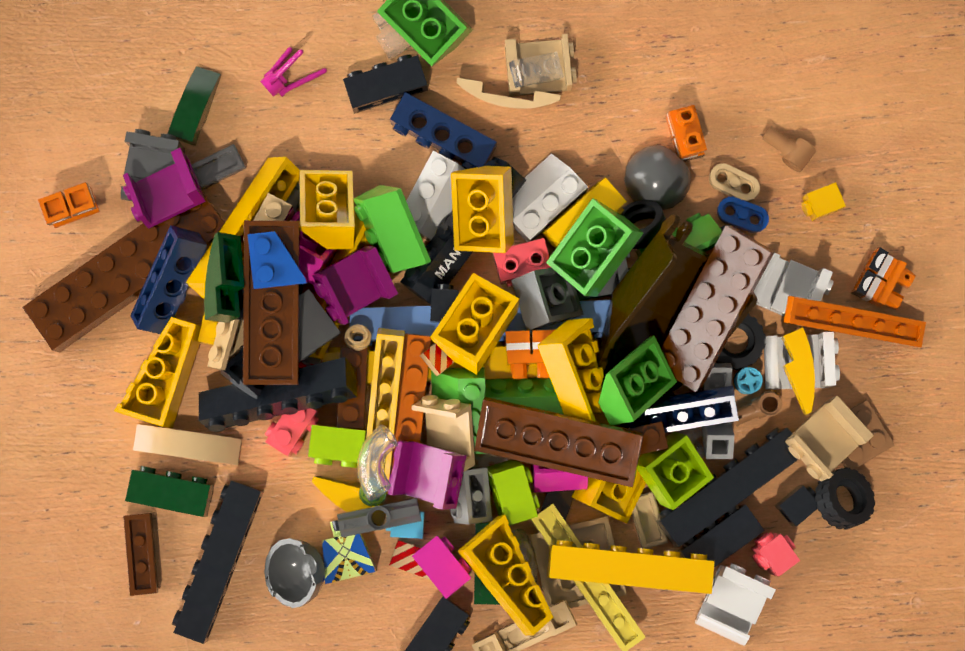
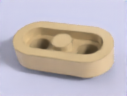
(734, 180)

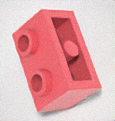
(520, 258)
(289, 431)
(774, 553)

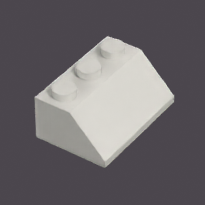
(432, 195)
(545, 196)

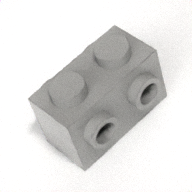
(474, 498)

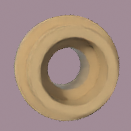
(357, 330)

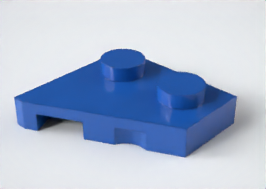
(272, 262)

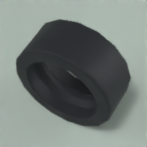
(645, 210)

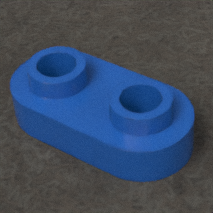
(742, 212)

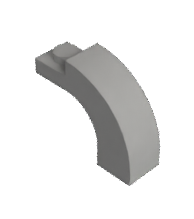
(718, 438)

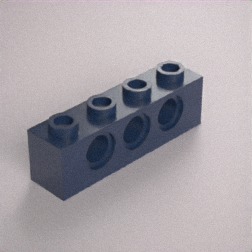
(412, 108)
(177, 243)
(691, 410)

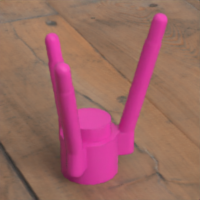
(275, 81)

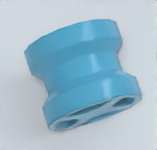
(752, 379)

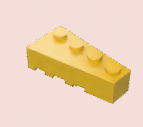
(574, 369)
(163, 376)
(503, 570)

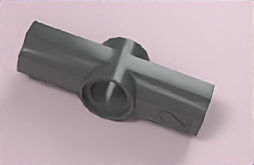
(361, 520)

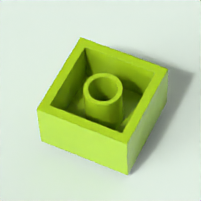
(336, 445)
(674, 472)
(511, 491)

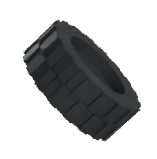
(755, 346)
(861, 494)

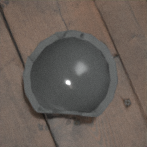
(657, 176)
(294, 572)

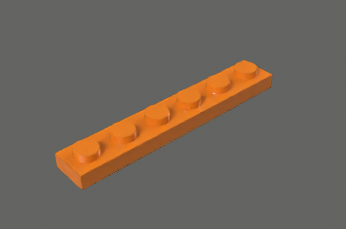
(854, 321)
(411, 389)

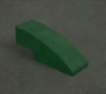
(194, 105)
(224, 278)

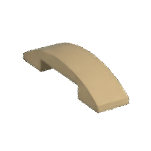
(476, 89)
(187, 444)
(513, 639)

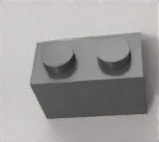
(546, 298)

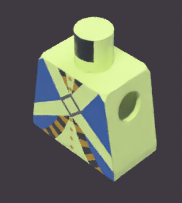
(345, 556)

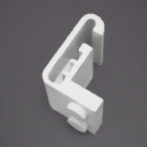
(790, 279)
(823, 351)
(734, 603)

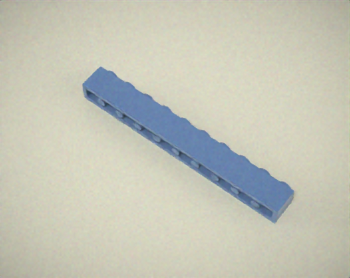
(417, 319)

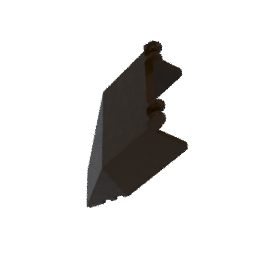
(653, 296)

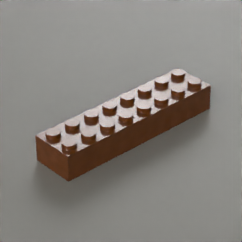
(110, 279)

